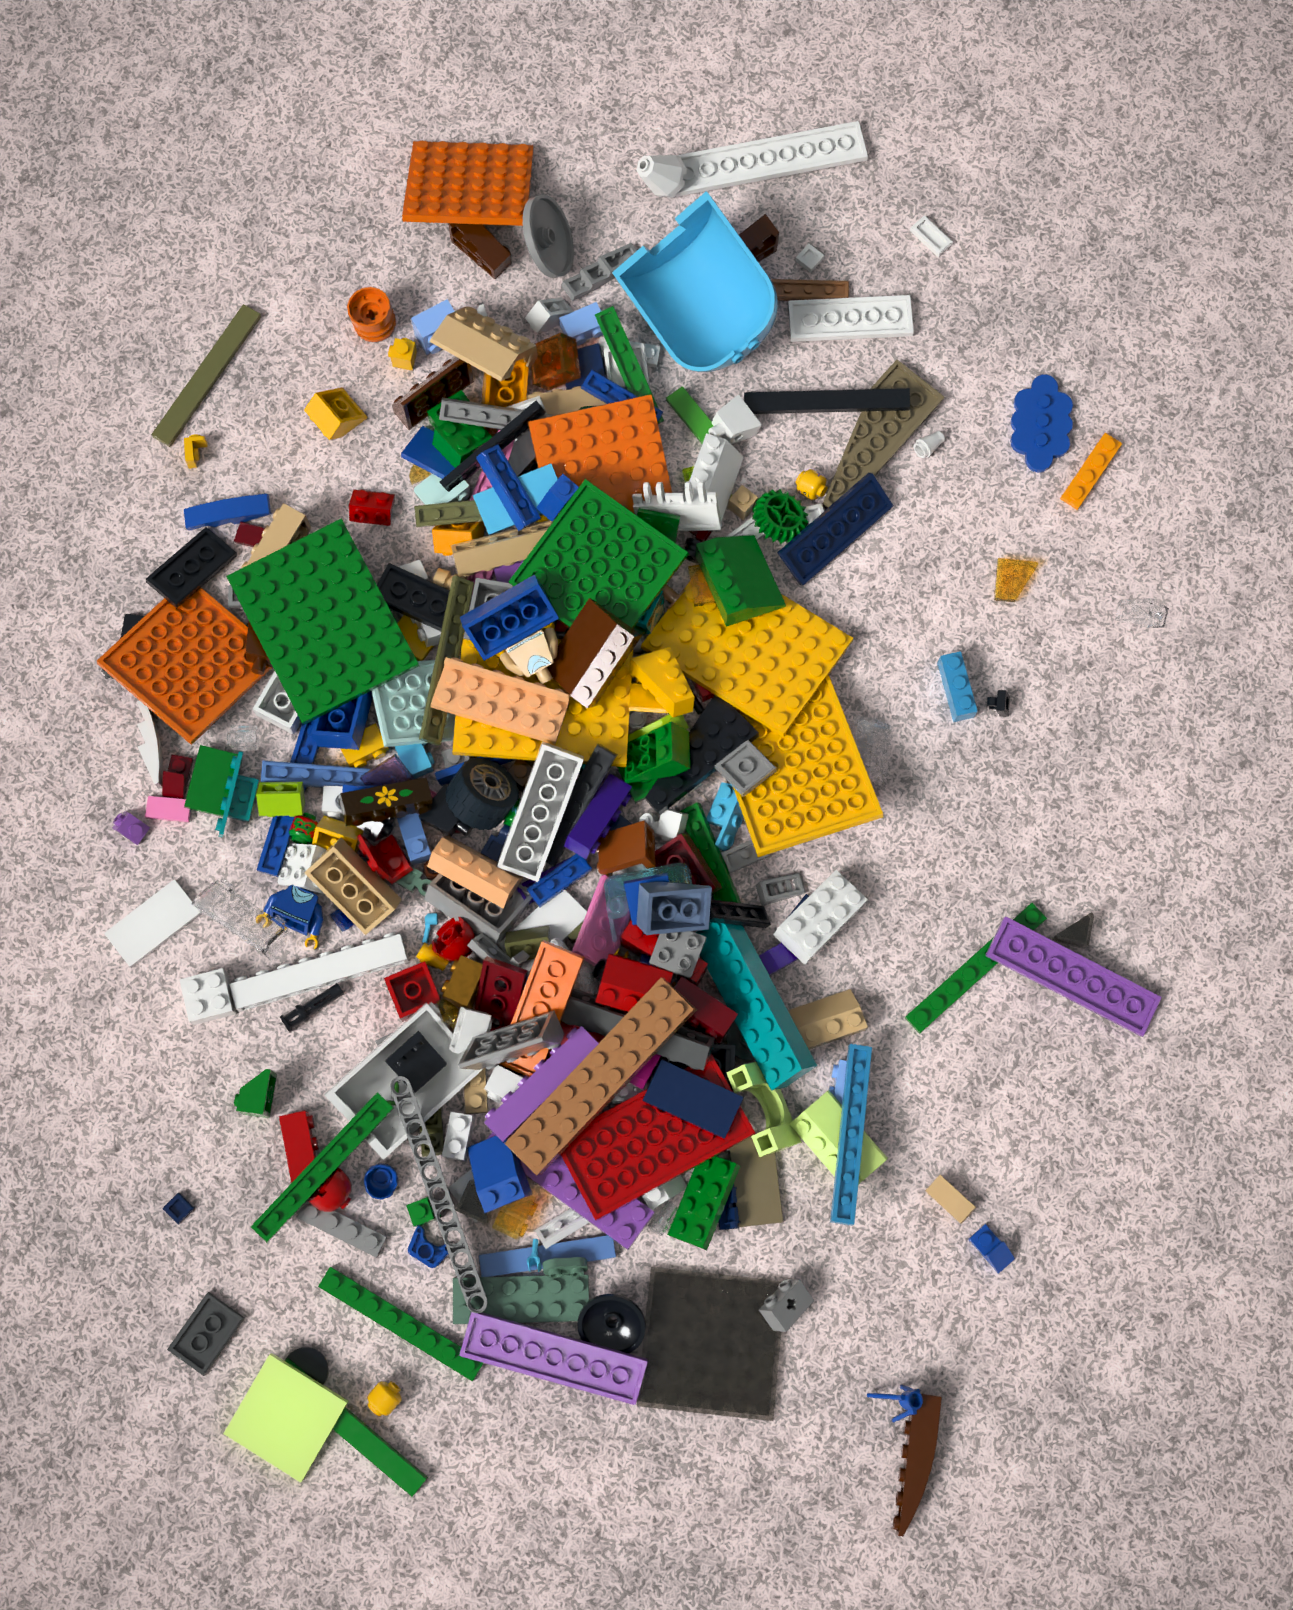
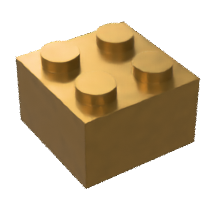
(463, 983)

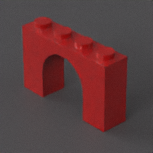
(637, 942)

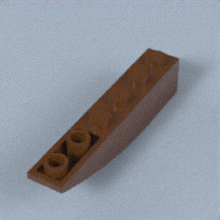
(918, 1460)

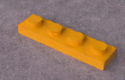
(1091, 471)

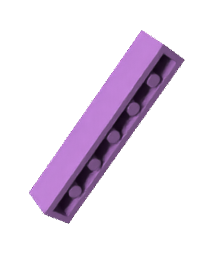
(537, 1088)

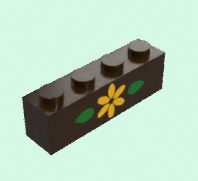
(386, 802)

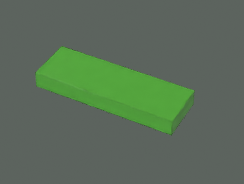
(690, 413)

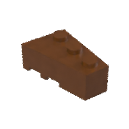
(481, 247)

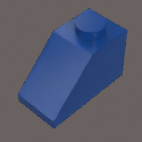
(557, 497)

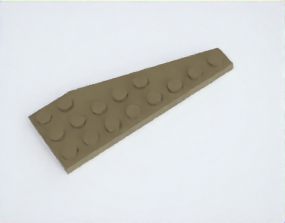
(882, 433)

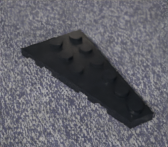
(711, 739)

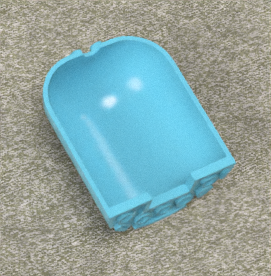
(702, 290)

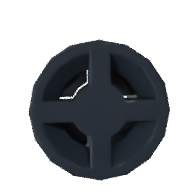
(691, 549)

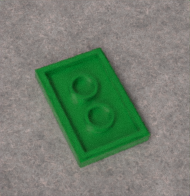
(209, 780)

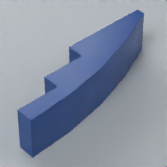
(227, 511)

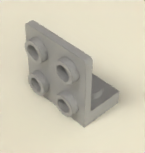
(678, 952)

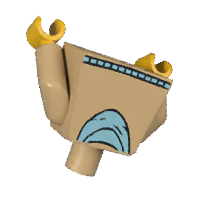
(532, 654)

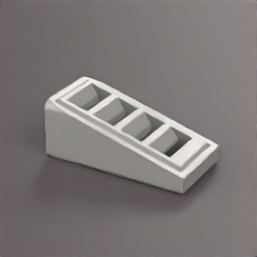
(763, 893)

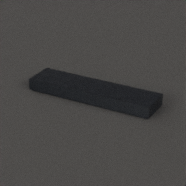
(738, 914)

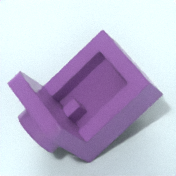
(130, 827)

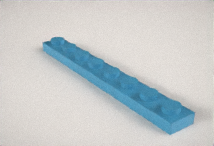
(851, 1135)

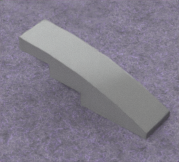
(598, 273)

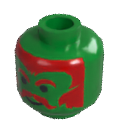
(303, 828)

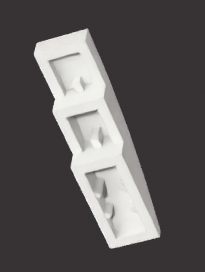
(151, 750)

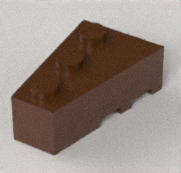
(761, 238)

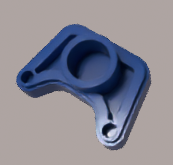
(426, 1251)

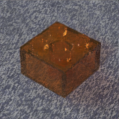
(556, 362)

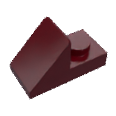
(177, 777)

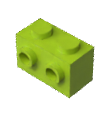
(280, 799)

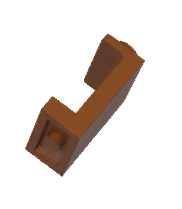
(626, 848)

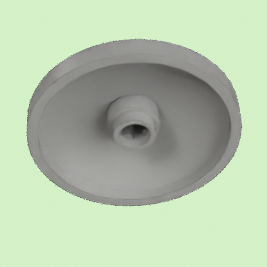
(548, 236)

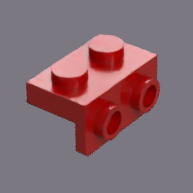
(371, 507)

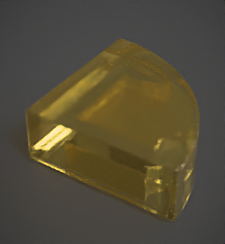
(417, 474)

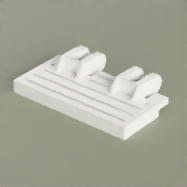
(696, 512)

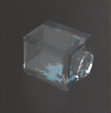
(243, 737)

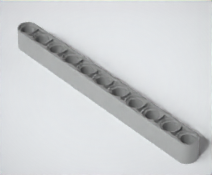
(446, 1202)

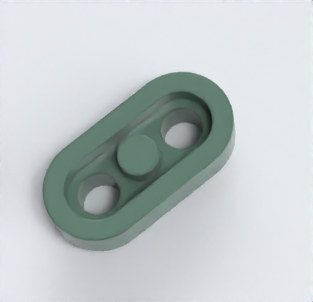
(565, 1266)

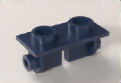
(729, 1217)

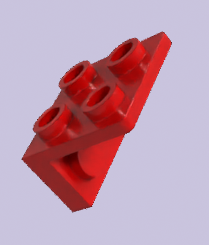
(386, 858)

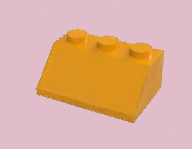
(507, 391)

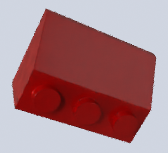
(627, 982)

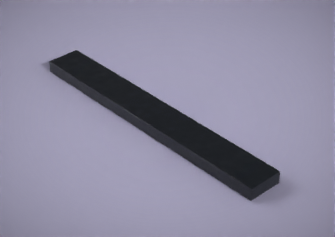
(828, 401)

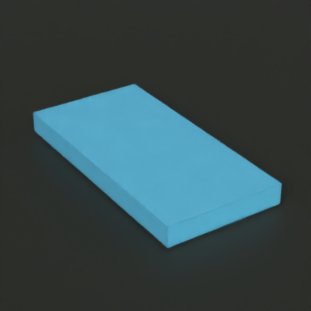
(494, 513)

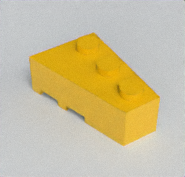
(664, 679)

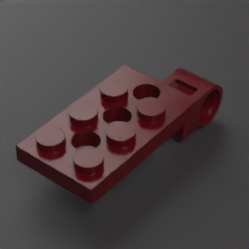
(490, 989)

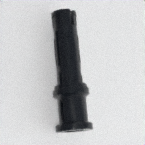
(299, 1010)

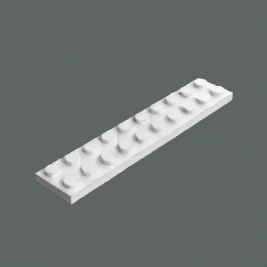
(773, 157)

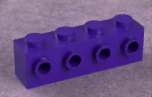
(598, 816)

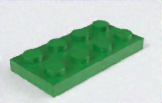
(704, 1202)

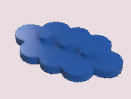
(1041, 423)

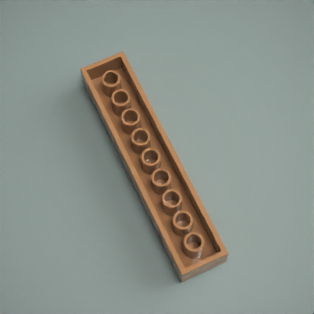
(600, 1076)

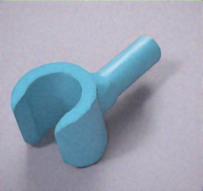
(430, 919)
(534, 1259)

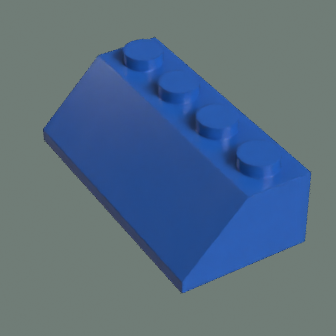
(509, 617)

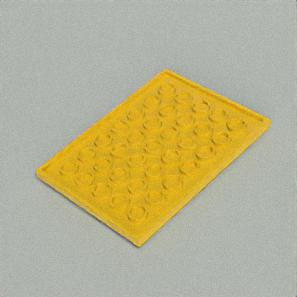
(757, 665)
(580, 731)
(816, 782)

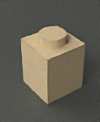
(742, 502)

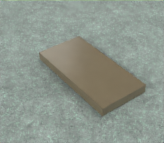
(756, 1186)

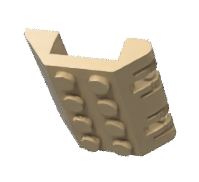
(483, 343)

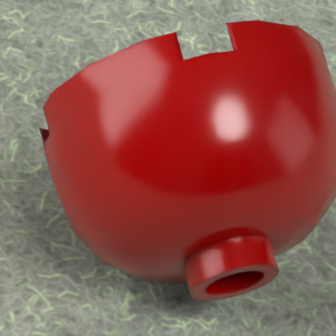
(453, 940)
(333, 1193)

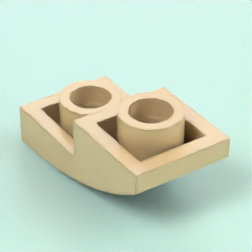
(950, 1199)

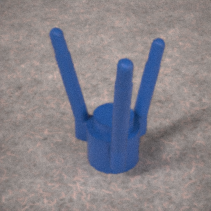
(910, 1400)

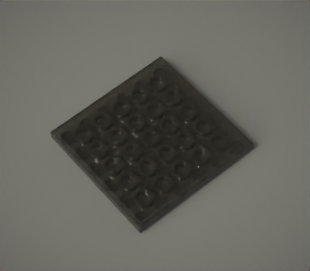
(709, 1345)

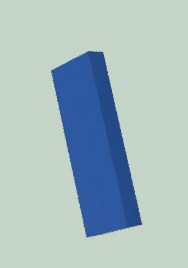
(559, 879)

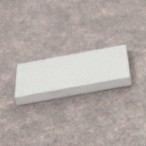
(560, 914)
(152, 923)

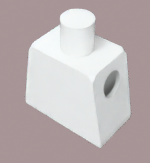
(735, 422)

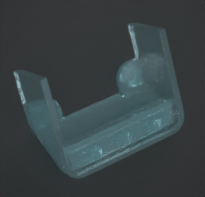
(615, 892)

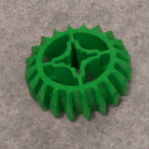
(779, 516)

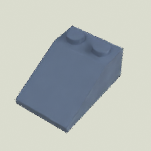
(673, 907)

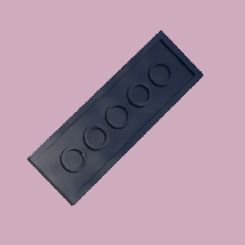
(835, 529)

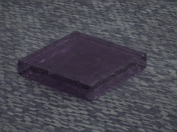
(387, 772)

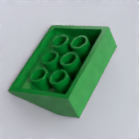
(738, 578)

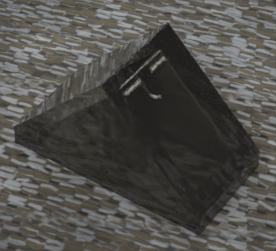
(1077, 934)
(471, 1205)

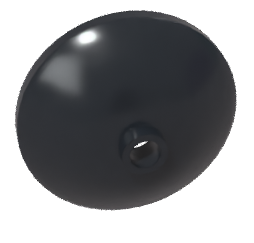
(621, 1334)

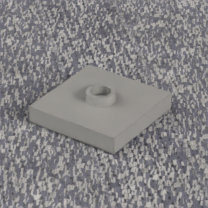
(745, 768)

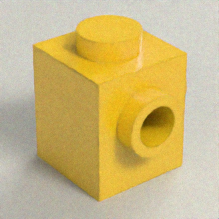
(403, 353)

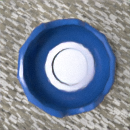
(381, 1181)

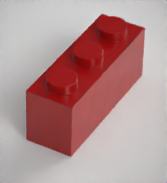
(298, 1141)

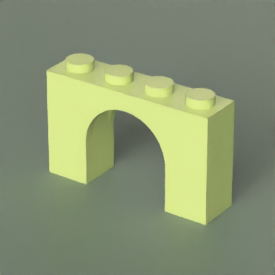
(778, 1131)

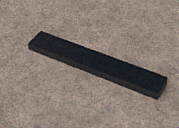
(502, 438)
(580, 798)

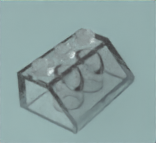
(874, 745)

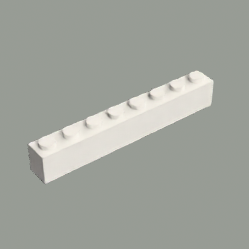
(318, 972)

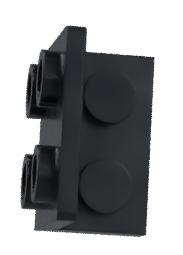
(416, 1061)

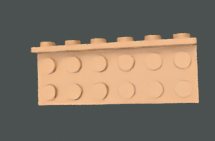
(501, 700)

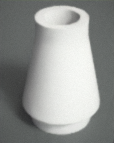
(927, 445)

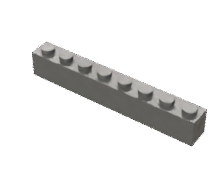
(684, 1046)

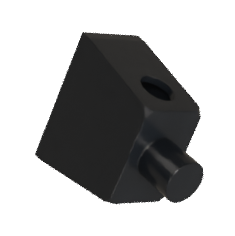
(442, 817)

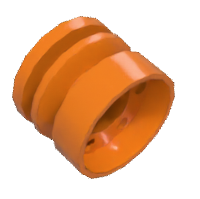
(371, 304)

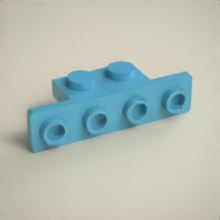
(726, 814)

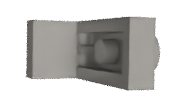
(483, 947)

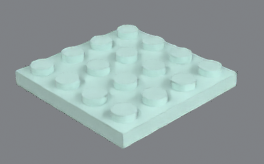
(402, 705)

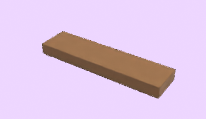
(810, 289)

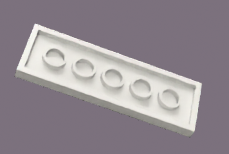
(850, 318)

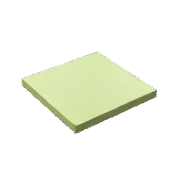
(286, 1417)

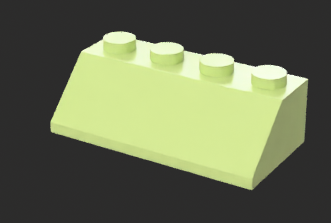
(820, 1131)

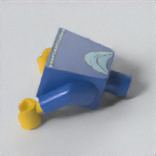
(299, 910)

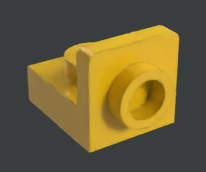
(191, 449)

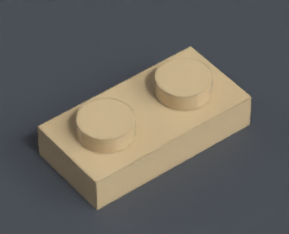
(476, 1095)

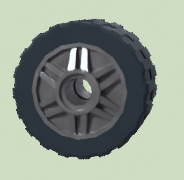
(482, 793)

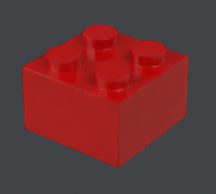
(412, 989)

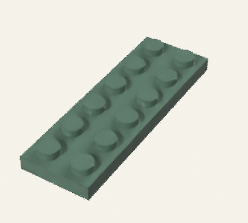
(525, 1298)

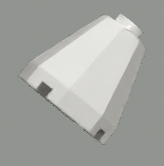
(662, 174)

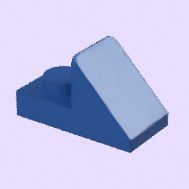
(991, 1248)

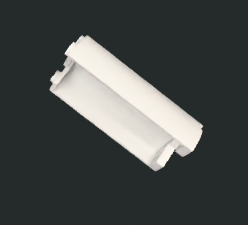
(375, 1076)

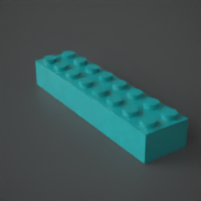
(760, 1009)

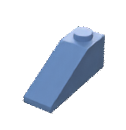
(414, 838)

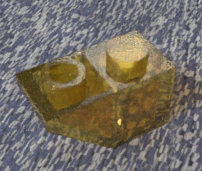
(513, 1216)

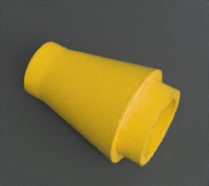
(430, 957)

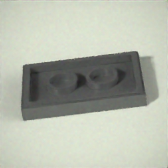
(206, 1333)

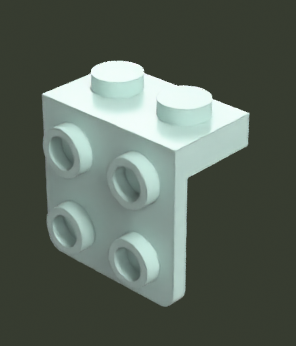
(432, 492)

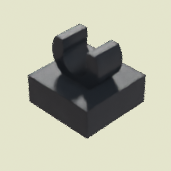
(1000, 704)

